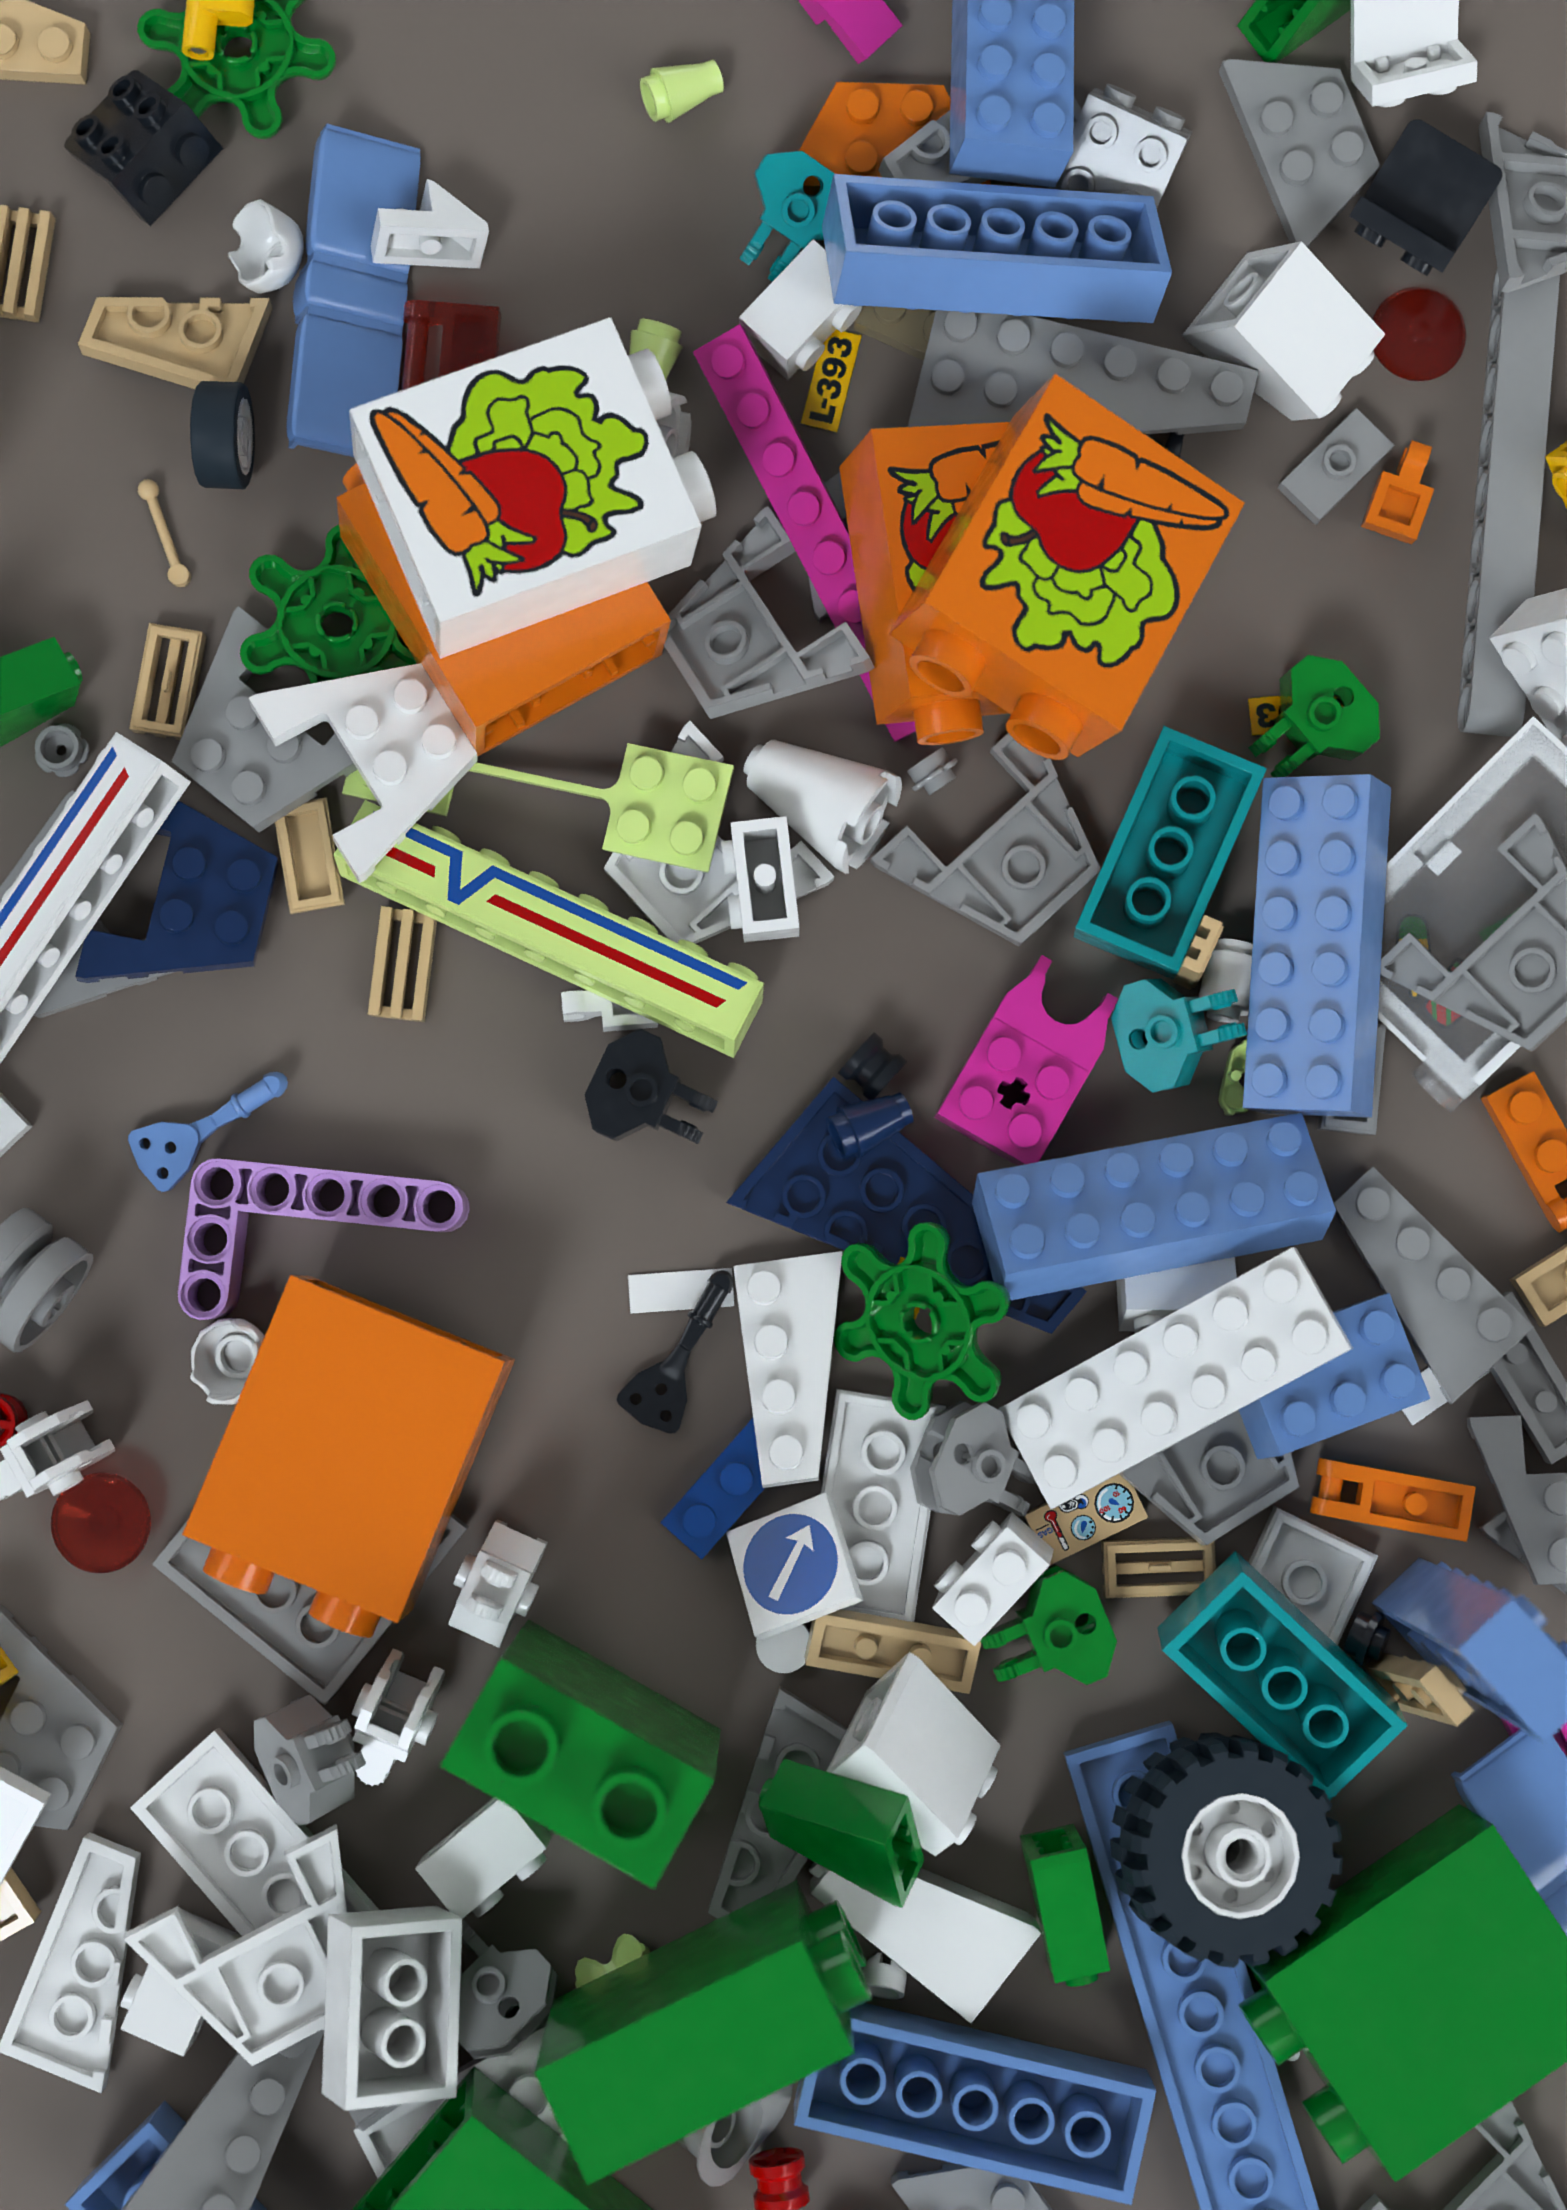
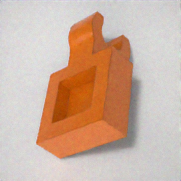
(1400, 499)

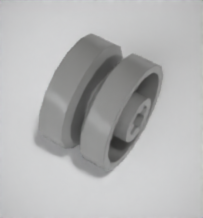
(36, 1277)

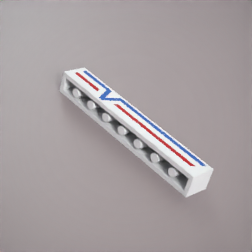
(78, 874)

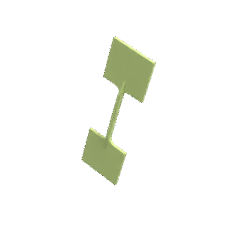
(660, 807)

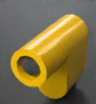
(202, 22)

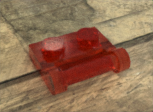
(467, 336)

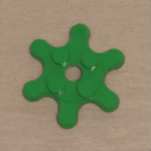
(244, 81)
(302, 605)
(889, 1325)

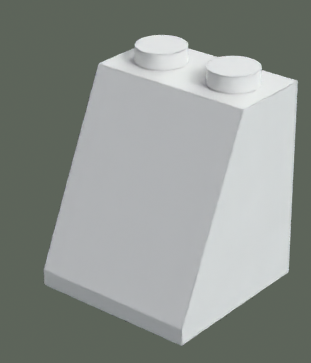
(1292, 325)
(922, 1745)

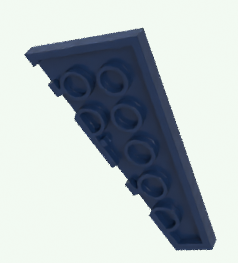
(876, 1201)

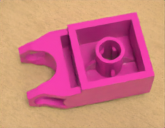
(1039, 1056)

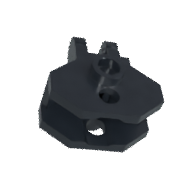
(646, 1092)

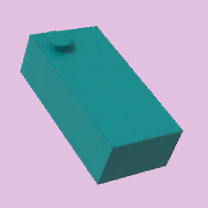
(1169, 852)
(1280, 1675)

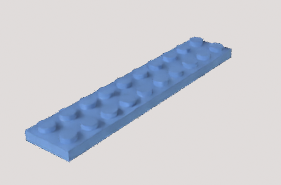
(1207, 2054)

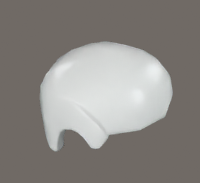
(268, 248)
(224, 1358)

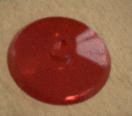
(1421, 334)
(101, 1523)

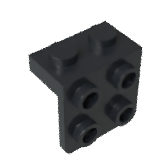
(143, 144)
(1426, 197)

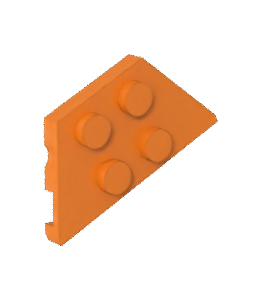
(867, 123)

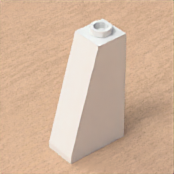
(942, 1936)

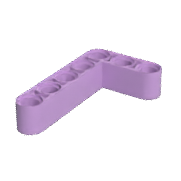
(302, 1202)

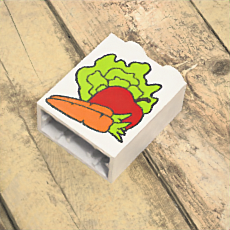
(531, 484)

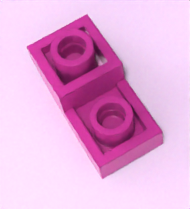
(857, 23)

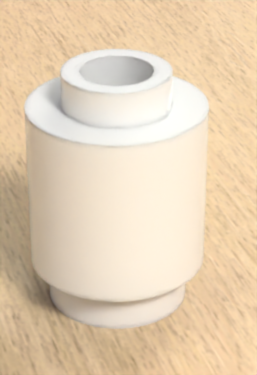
(1228, 970)

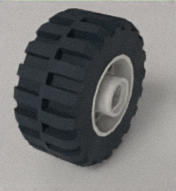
(1226, 1849)

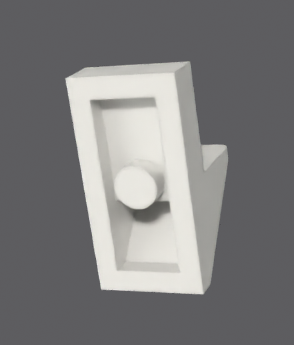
(436, 235)

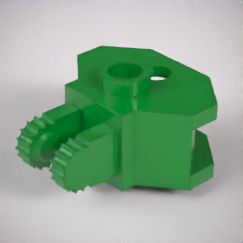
(1316, 719)
(1051, 1631)

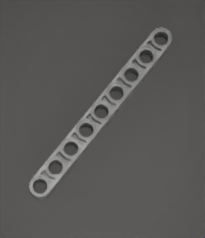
(1507, 498)

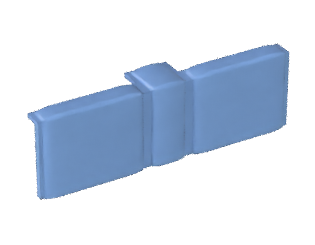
(342, 300)
(1525, 1797)

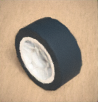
(222, 435)

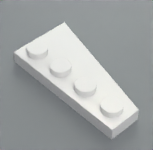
(788, 1346)
(76, 1979)

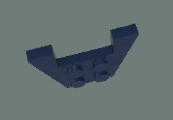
(204, 910)

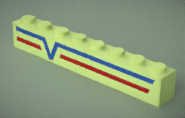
(567, 935)

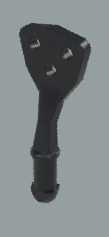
(672, 1369)

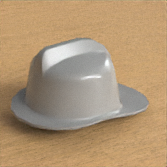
(729, 2142)

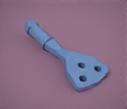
(190, 1136)

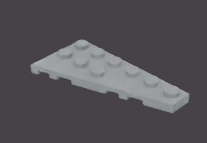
(994, 363)

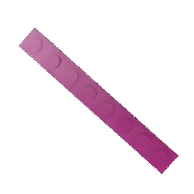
(788, 479)

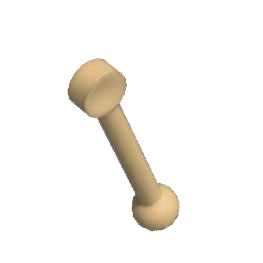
(177, 573)

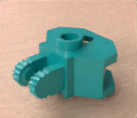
(787, 205)
(1173, 1030)

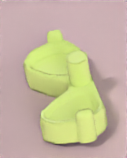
(1231, 1090)
(625, 1950)

